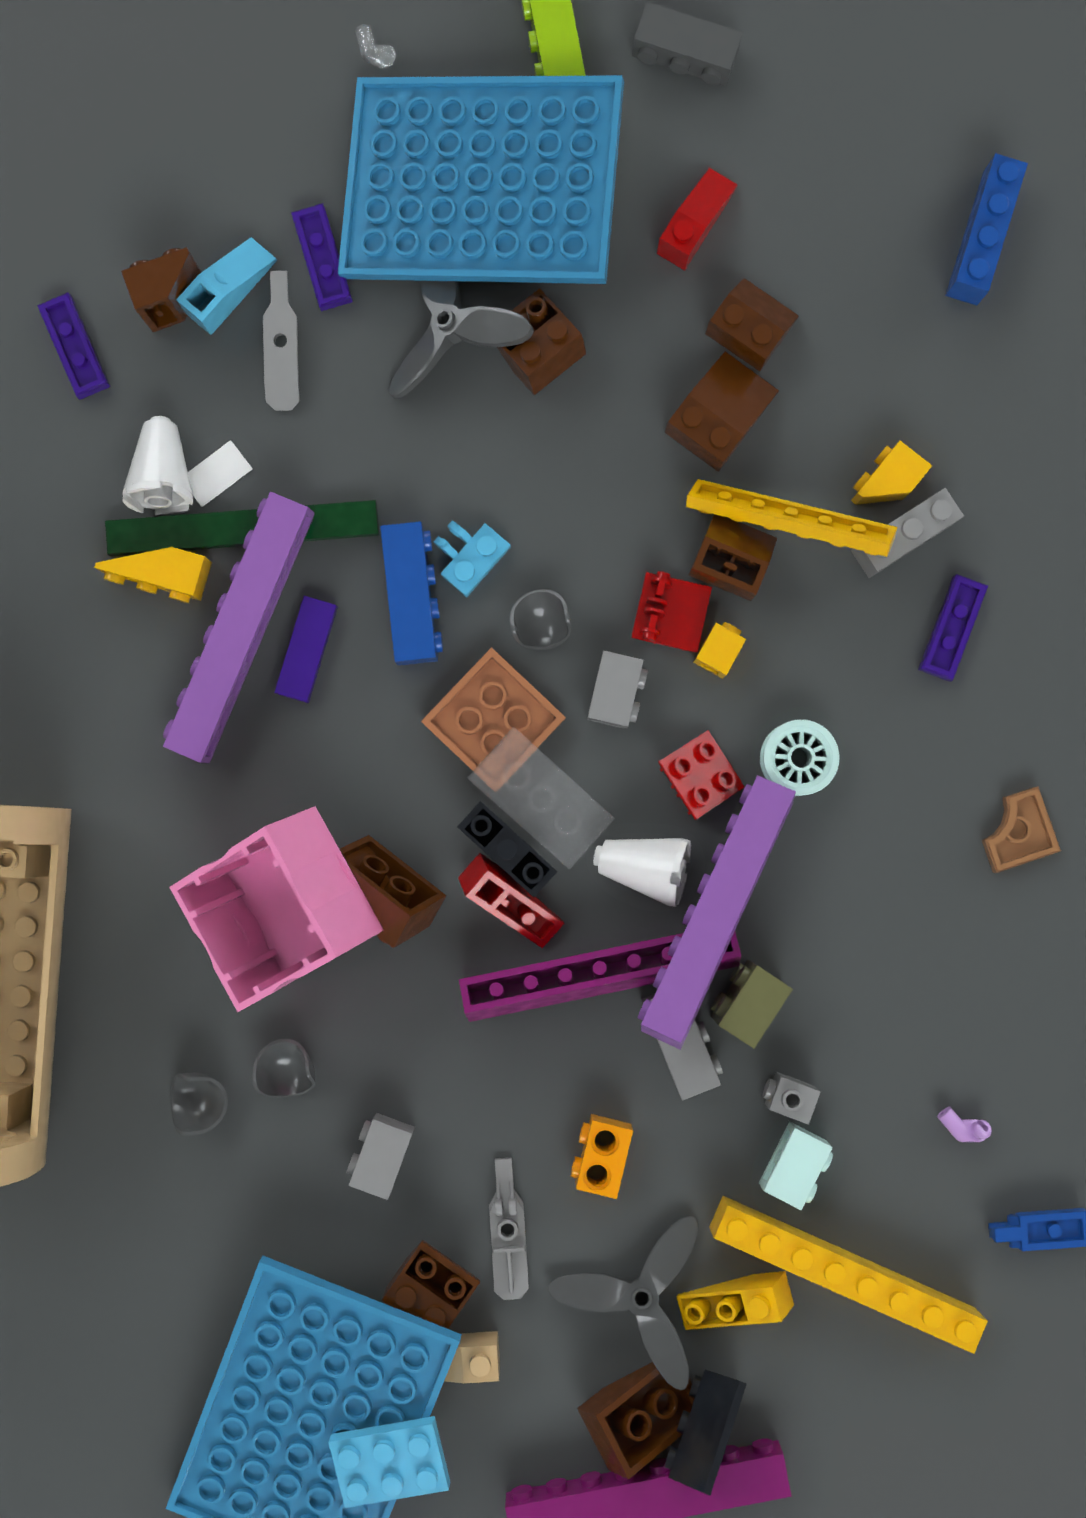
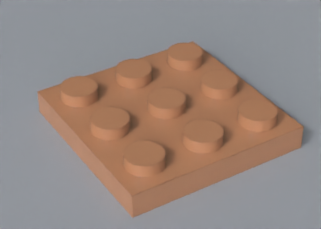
(486, 707)

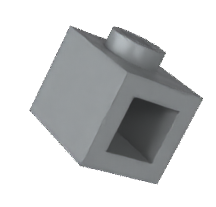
(791, 1097)

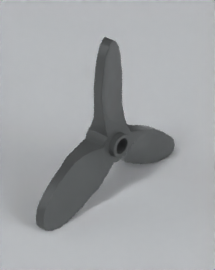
(452, 325)
(612, 1294)

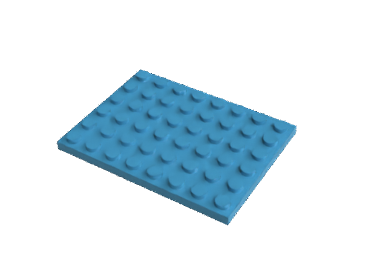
(482, 179)
(293, 1373)

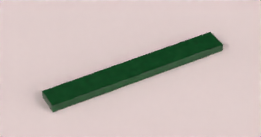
(231, 528)

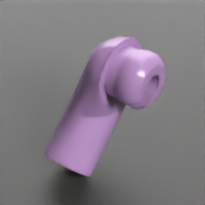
(964, 1130)

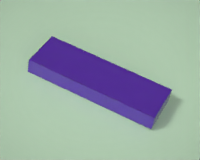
(321, 256)
(73, 346)
(953, 627)
(306, 649)

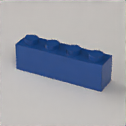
(986, 229)
(409, 593)

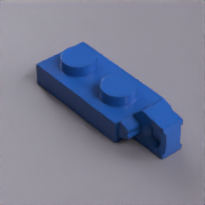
(1042, 1229)

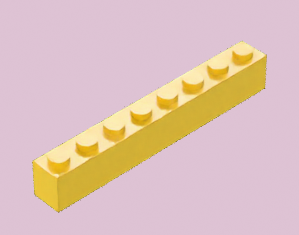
(848, 1274)

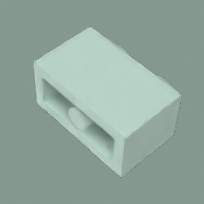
(796, 1166)

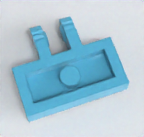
(474, 559)

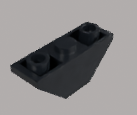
(507, 849)

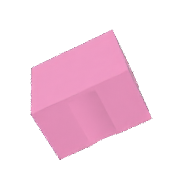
(276, 907)

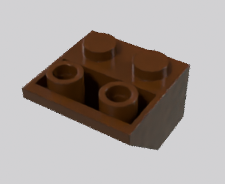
(158, 284)
(550, 349)
(733, 557)
(430, 1286)

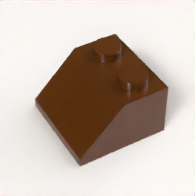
(751, 324)

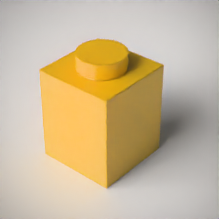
(720, 649)

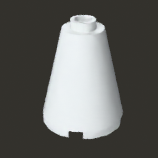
(158, 471)
(647, 866)

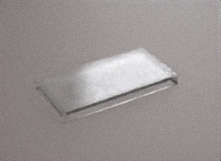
(541, 798)

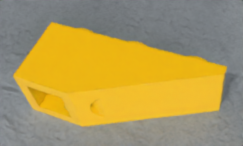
(166, 569)
(737, 1302)

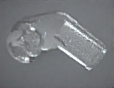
(371, 52)

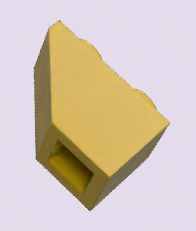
(894, 478)

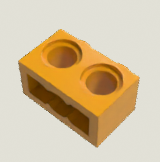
(611, 1156)

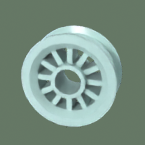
(826, 744)

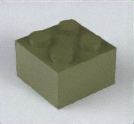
(749, 1003)

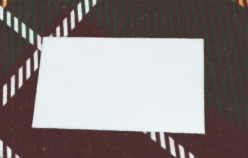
(217, 473)

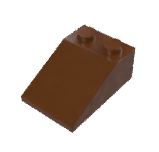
(720, 411)
(395, 891)
(635, 1419)

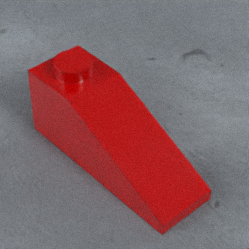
(695, 218)
(508, 901)

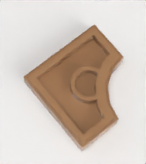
(1023, 832)

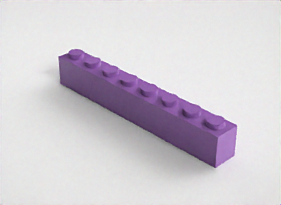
(238, 628)
(717, 913)

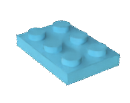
(389, 1462)

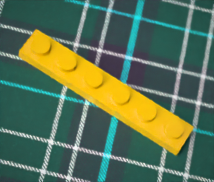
(792, 517)

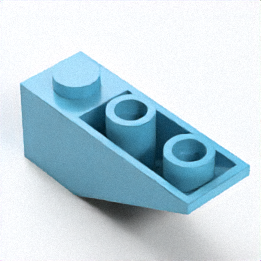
(225, 284)

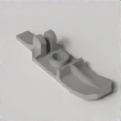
(280, 363)
(508, 1250)

